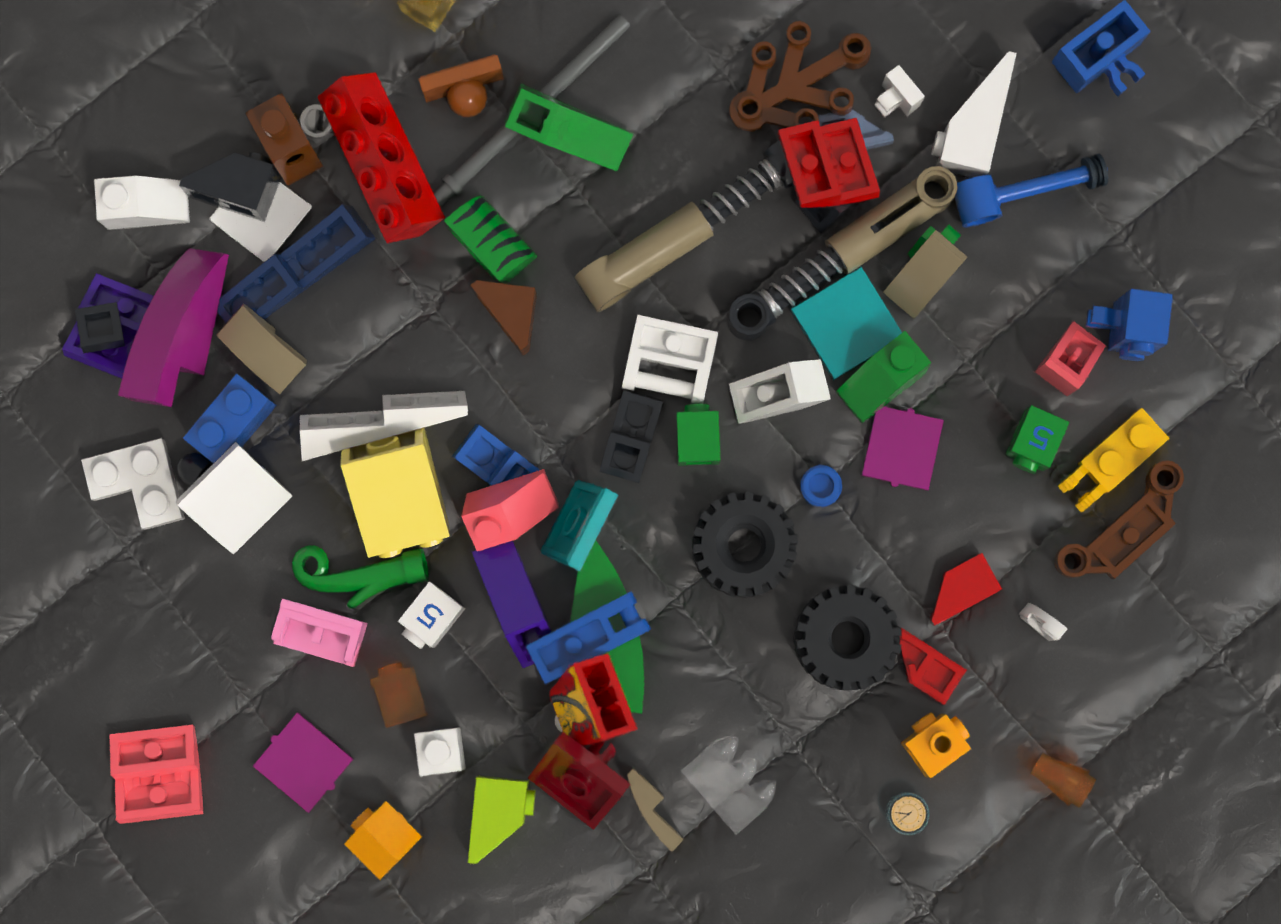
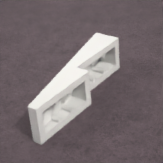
(401, 413)

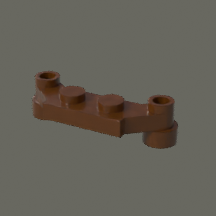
(1131, 532)

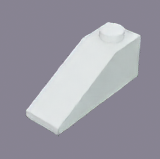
(972, 132)

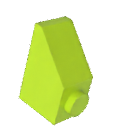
(497, 812)

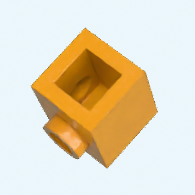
(936, 743)
(381, 839)

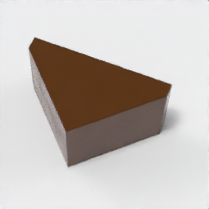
(511, 308)

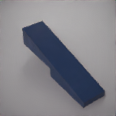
(300, 265)

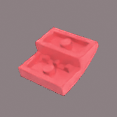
(156, 774)

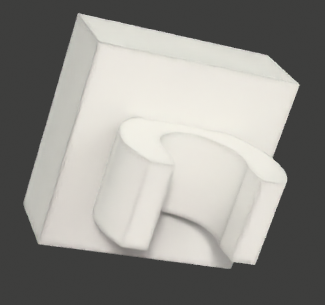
(899, 92)

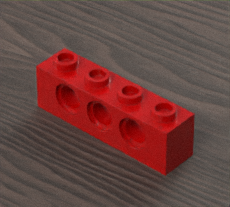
(381, 157)

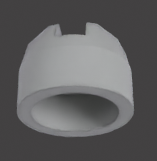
(310, 119)

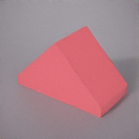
(1071, 359)

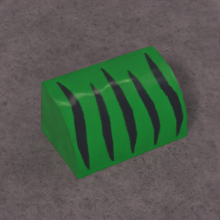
(490, 239)

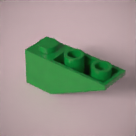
(567, 128)

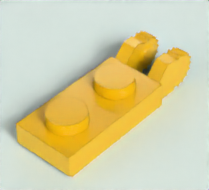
(1116, 457)

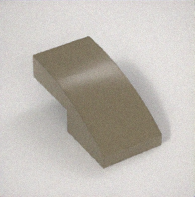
(925, 274)
(261, 349)
(647, 799)

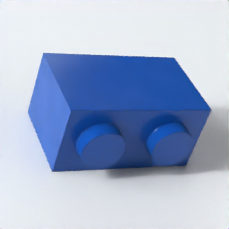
(229, 419)

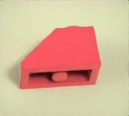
(508, 509)

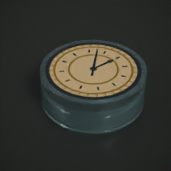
(907, 813)

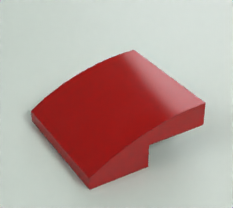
(829, 163)

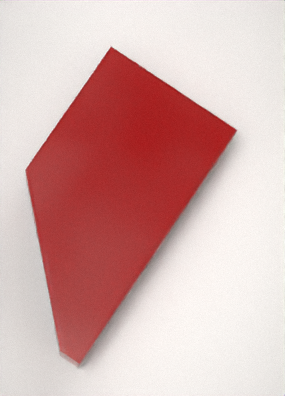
(964, 587)
(928, 668)

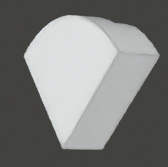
(1042, 622)

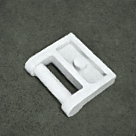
(672, 346)

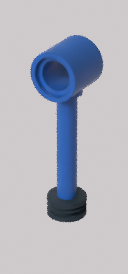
(980, 199)

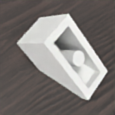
(140, 202)
(779, 390)

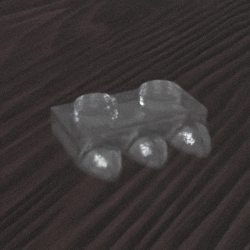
(727, 785)

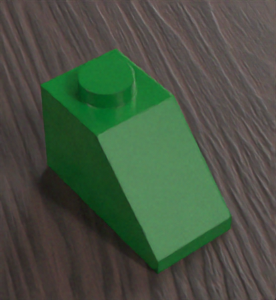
(884, 377)

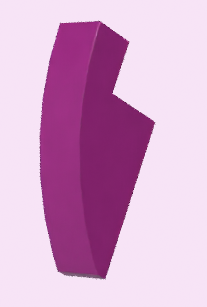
(175, 328)

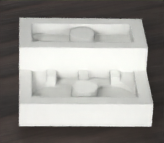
(233, 498)

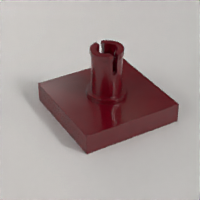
(580, 778)

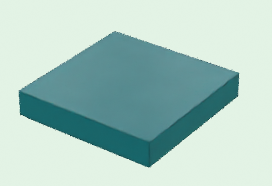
(846, 323)
(578, 524)

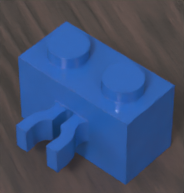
(1102, 48)
(1136, 323)

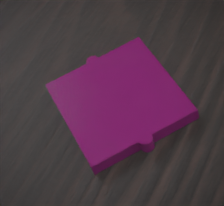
(902, 448)
(303, 762)

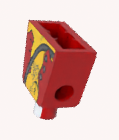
(591, 702)

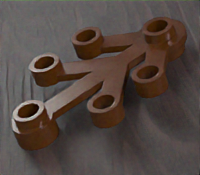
(795, 84)

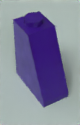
(512, 598)

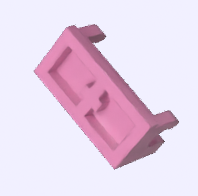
(318, 632)

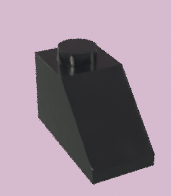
(236, 184)

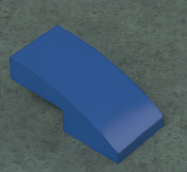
(491, 458)

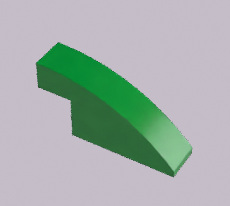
(595, 587)

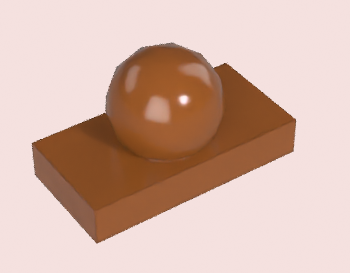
(463, 85)

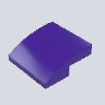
(131, 306)

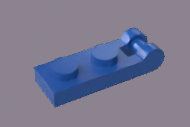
(586, 638)

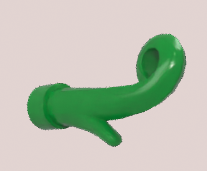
(368, 579)

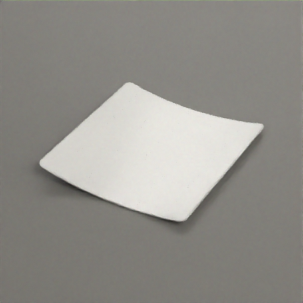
(265, 237)

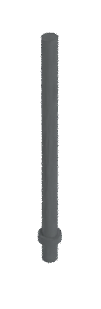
(453, 184)

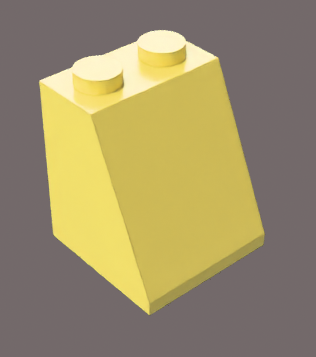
(395, 493)

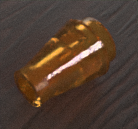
(1064, 779)

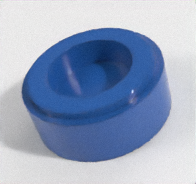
(820, 486)

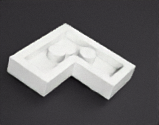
(145, 472)

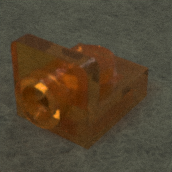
(398, 694)

